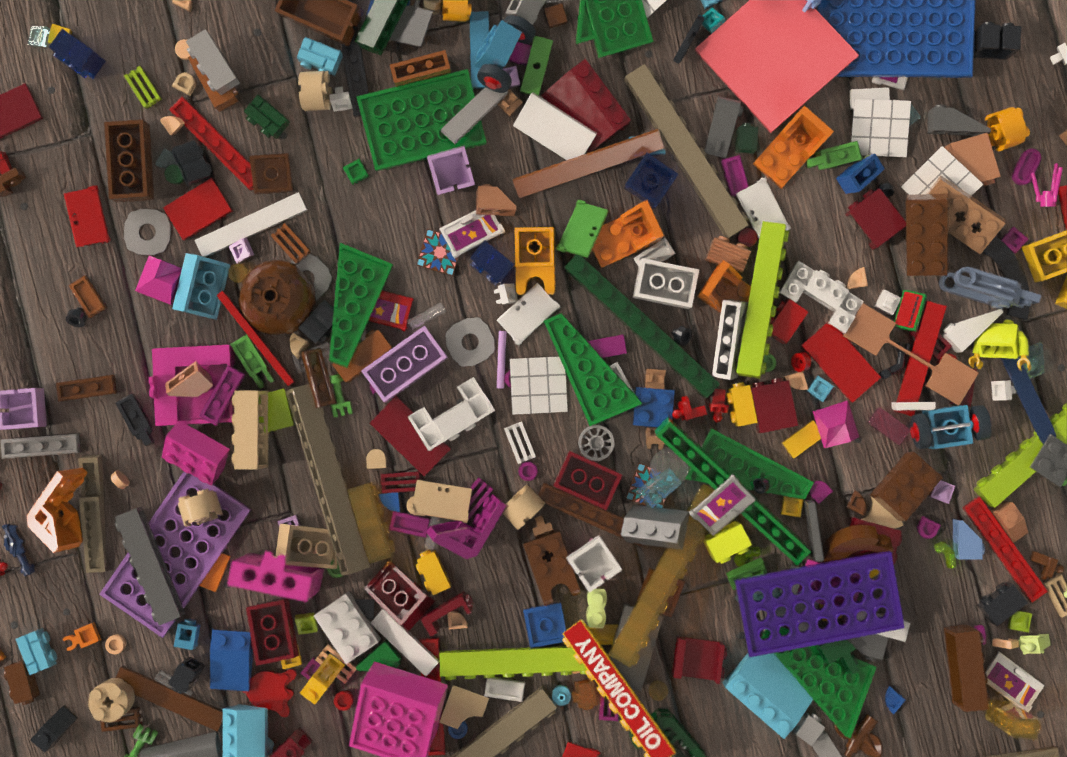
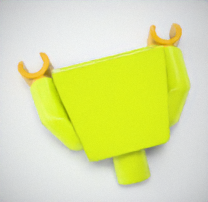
(1001, 341)

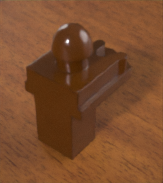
(1050, 565)

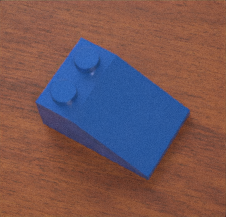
(231, 660)

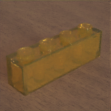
(370, 522)
(1013, 719)

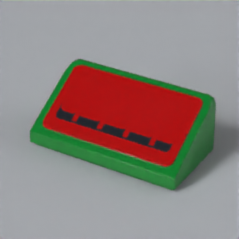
(910, 310)

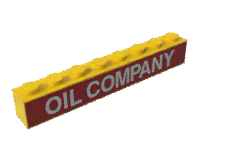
(618, 691)

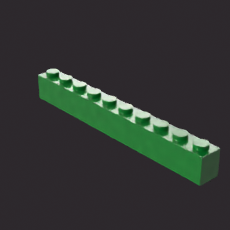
(716, 475)

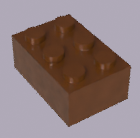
(906, 486)

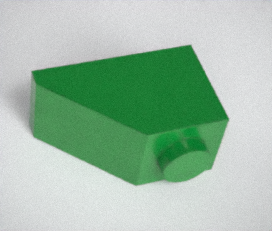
(383, 654)

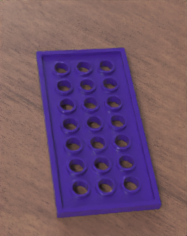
(833, 631)

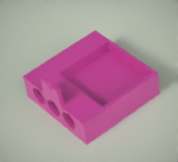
(169, 363)
(272, 576)

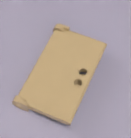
(441, 501)

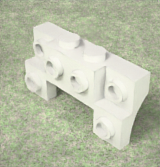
(825, 291)
(455, 419)

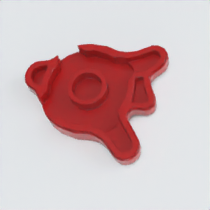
(270, 690)

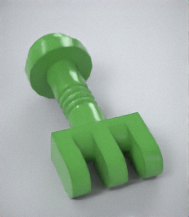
(335, 380)
(142, 739)

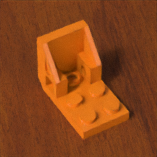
(793, 147)
(627, 235)
(723, 285)
(45, 520)

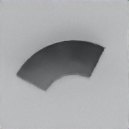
(689, 39)

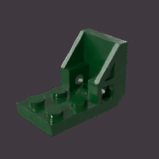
(674, 732)

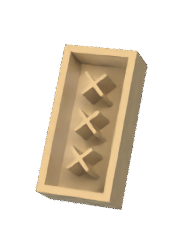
(249, 437)

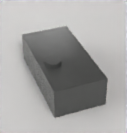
(636, 674)

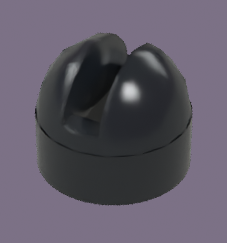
(887, 189)
(761, 485)

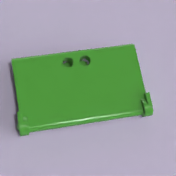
(579, 233)

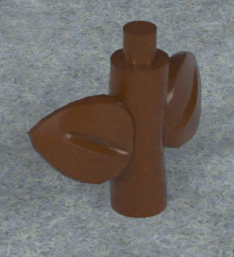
(863, 739)

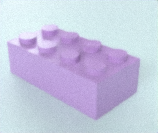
(404, 364)

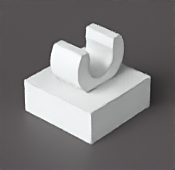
(1061, 55)
(340, 100)
(507, 294)
(887, 302)
(1002, 390)

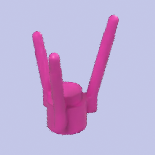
(1048, 198)

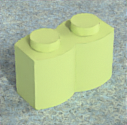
(595, 611)

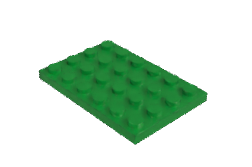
(407, 120)

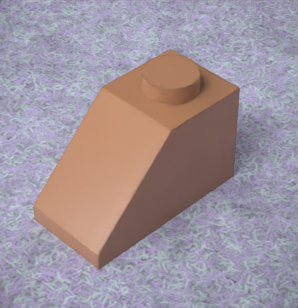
(493, 202)
(190, 382)
(1010, 520)

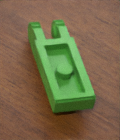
(251, 359)

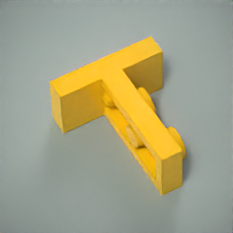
(322, 678)

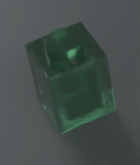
(746, 139)

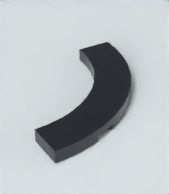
(1010, 269)

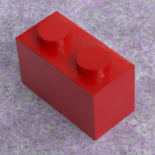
(787, 320)

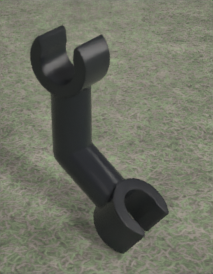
(898, 366)

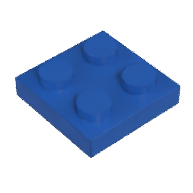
(655, 408)
(544, 624)

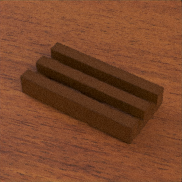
(136, 717)

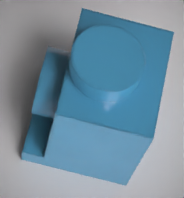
(182, 639)

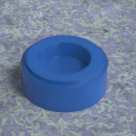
(460, 732)

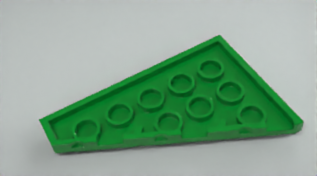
(829, 685)

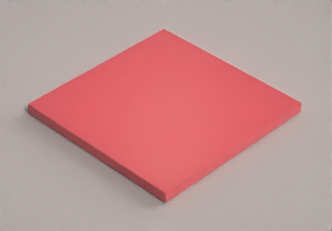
(776, 57)

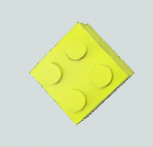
(727, 542)

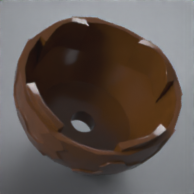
(292, 302)

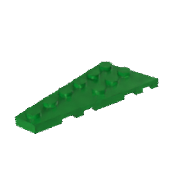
(356, 294)
(593, 380)
(750, 465)

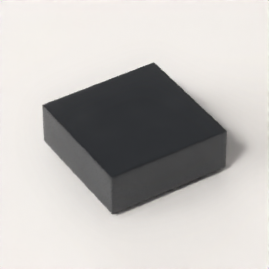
(367, 607)

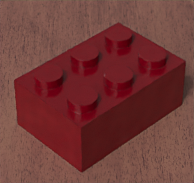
(587, 480)
(272, 631)

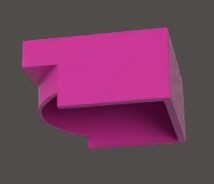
(397, 713)

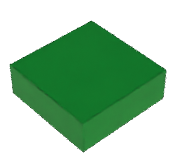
(355, 171)

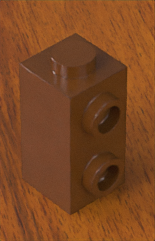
(21, 684)

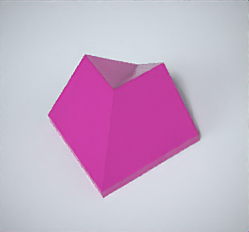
(159, 280)
(836, 424)

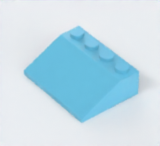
(769, 692)

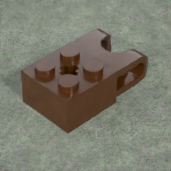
(551, 571)

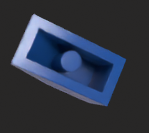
(860, 174)

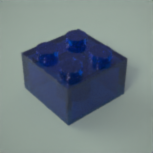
(76, 55)
(651, 180)
(492, 263)

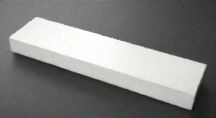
(405, 642)

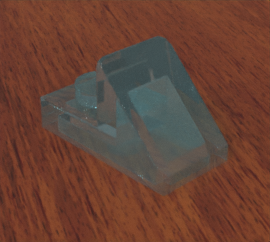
(1036, 360)

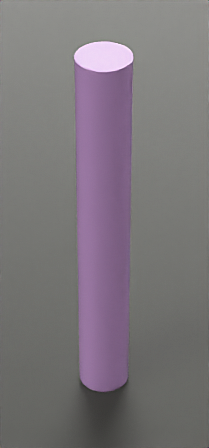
(501, 359)

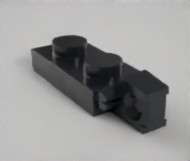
(136, 419)

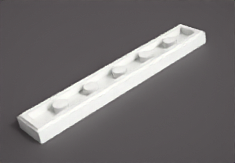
(251, 225)

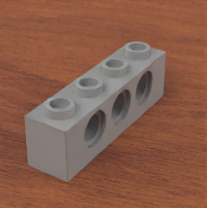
(729, 338)

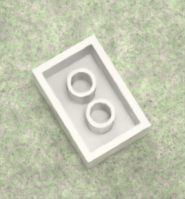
(665, 283)
(347, 627)

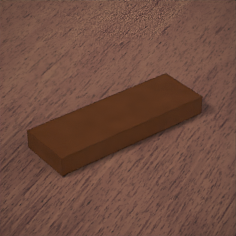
(318, 377)
(86, 388)

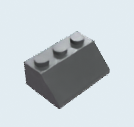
(655, 526)

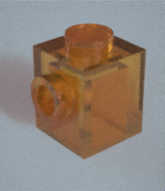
(584, 694)

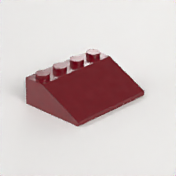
(589, 101)

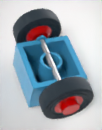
(497, 50)
(950, 426)

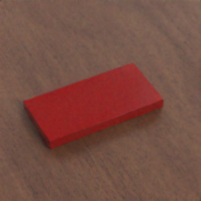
(840, 361)

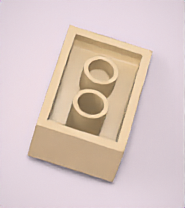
(306, 546)

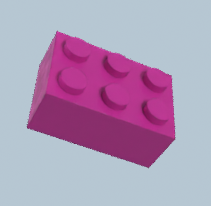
(195, 453)

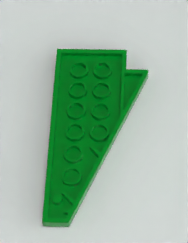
(613, 25)

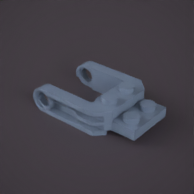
(989, 289)

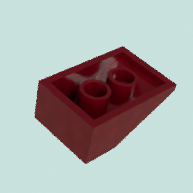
(399, 595)

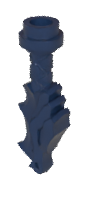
(14, 545)

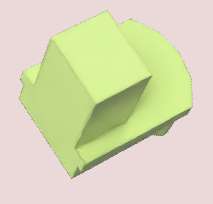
(1034, 643)

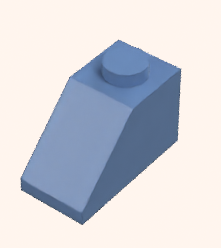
(966, 542)

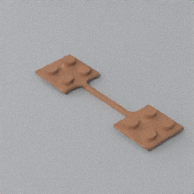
(948, 378)

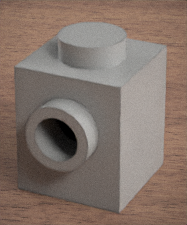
(809, 728)

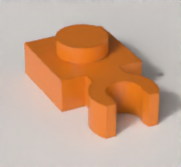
(84, 636)

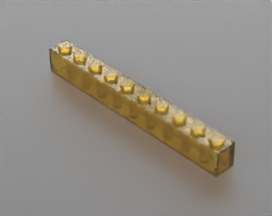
(658, 589)

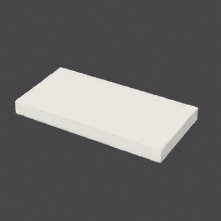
(554, 128)

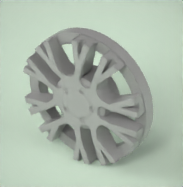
(596, 442)

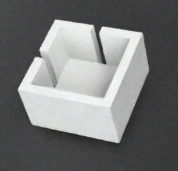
(593, 562)

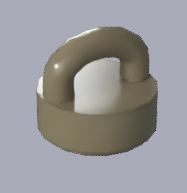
(432, 5)

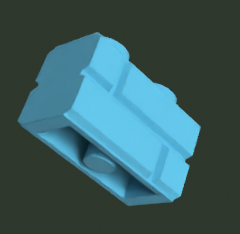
(319, 56)
(36, 651)

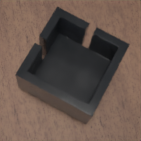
(996, 41)

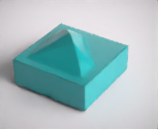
(713, 20)

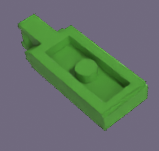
(836, 156)

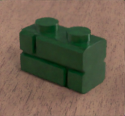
(267, 117)

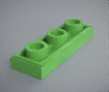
(538, 56)

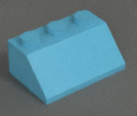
(199, 285)
(245, 731)

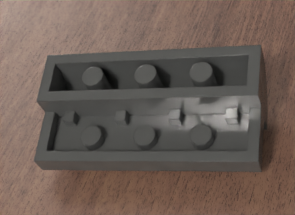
(199, 746)

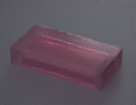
(888, 426)

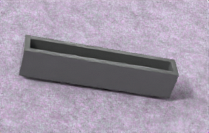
(149, 566)

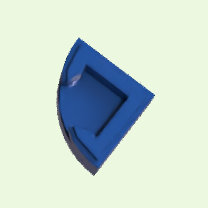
(390, 501)
(893, 700)

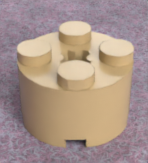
(315, 90)
(522, 506)
(199, 508)
(100, 700)

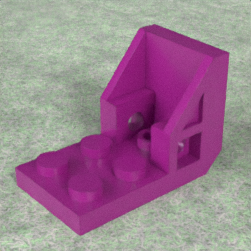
(468, 539)

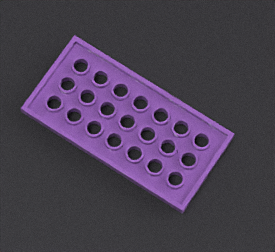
(205, 560)

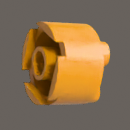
(456, 10)
(1007, 128)

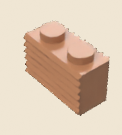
(735, 255)

